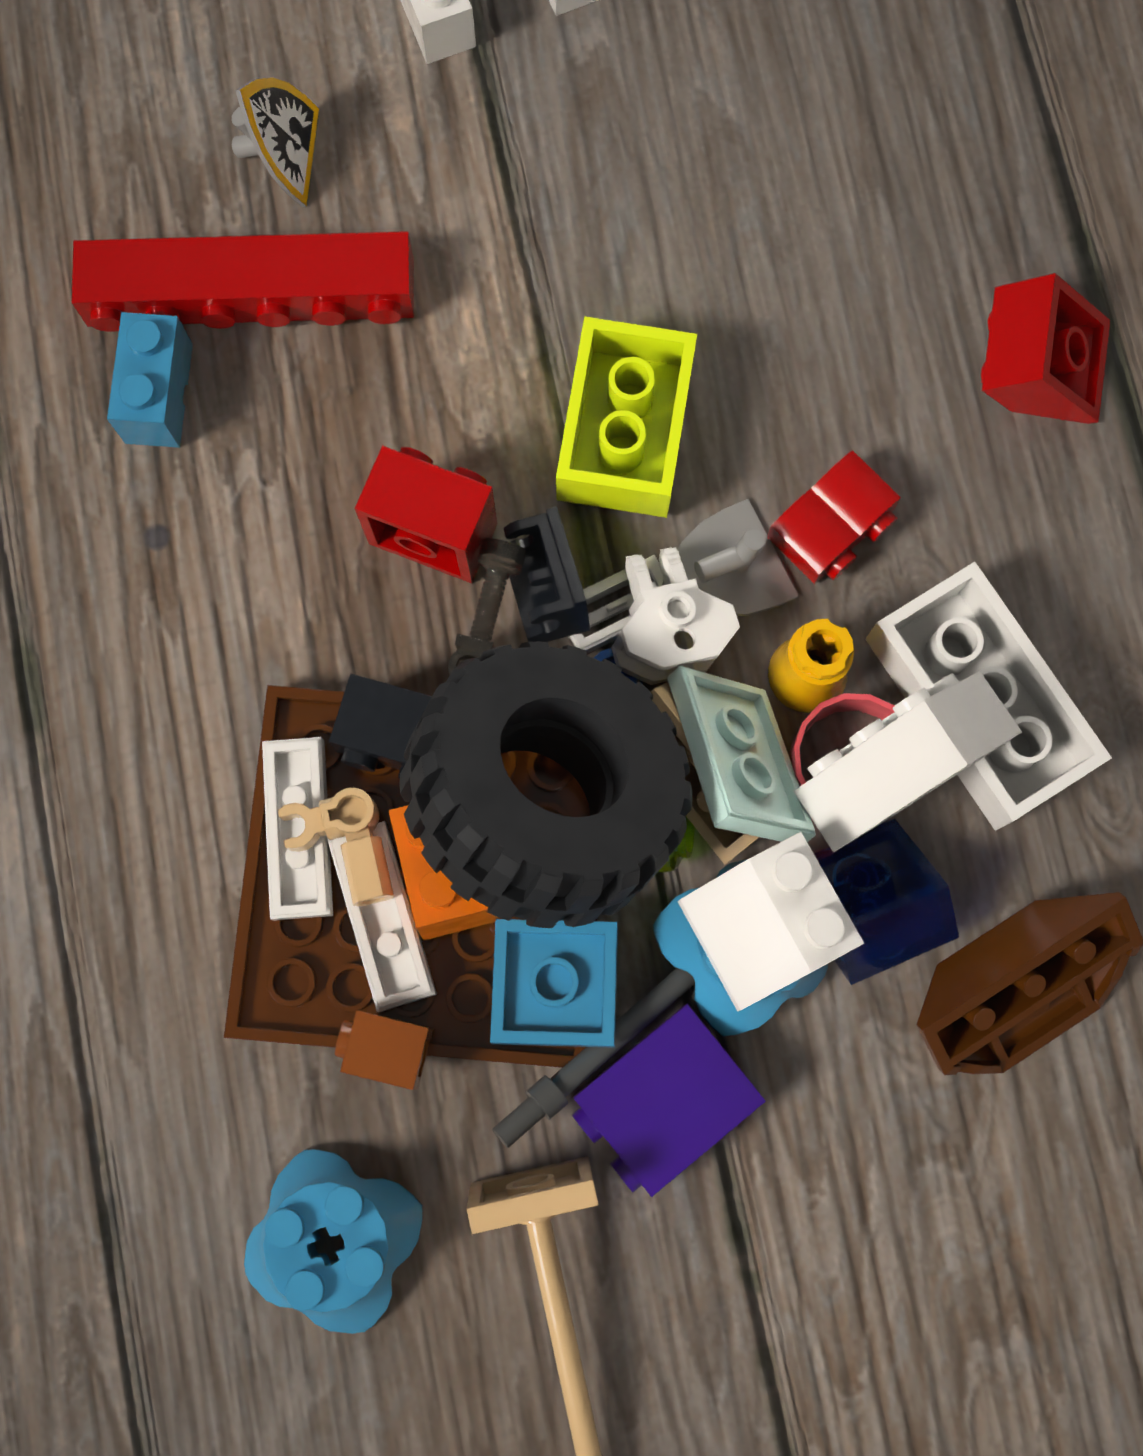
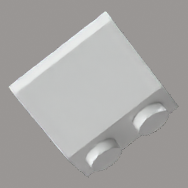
(770, 921)

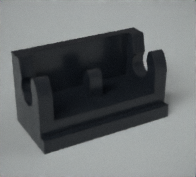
(549, 584)

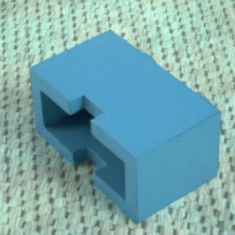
(150, 379)

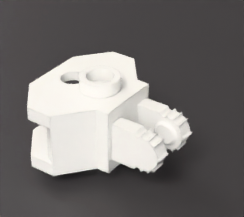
(670, 622)

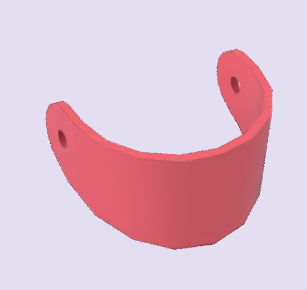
(845, 702)

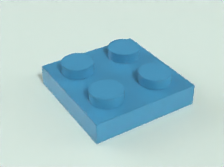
(554, 984)

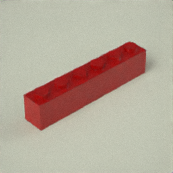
(246, 279)

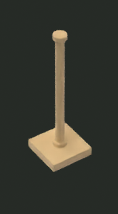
(532, 1200)

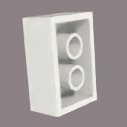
(904, 756)

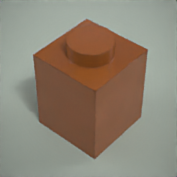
(383, 1049)

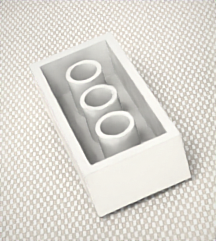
(968, 630)

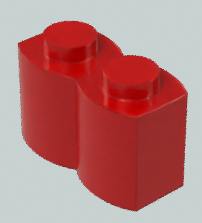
(834, 518)

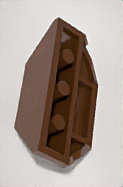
(1026, 982)

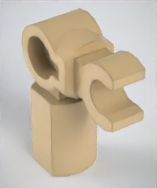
(350, 815)

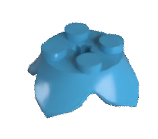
(685, 952)
(378, 1230)

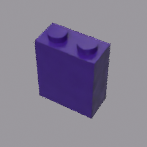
(666, 1102)

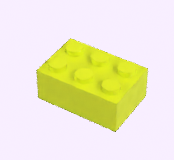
(625, 417)

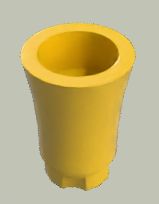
(803, 681)

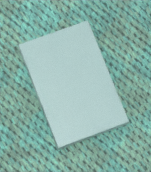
(739, 756)

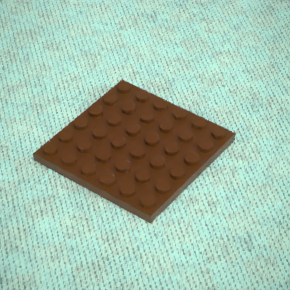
(307, 975)

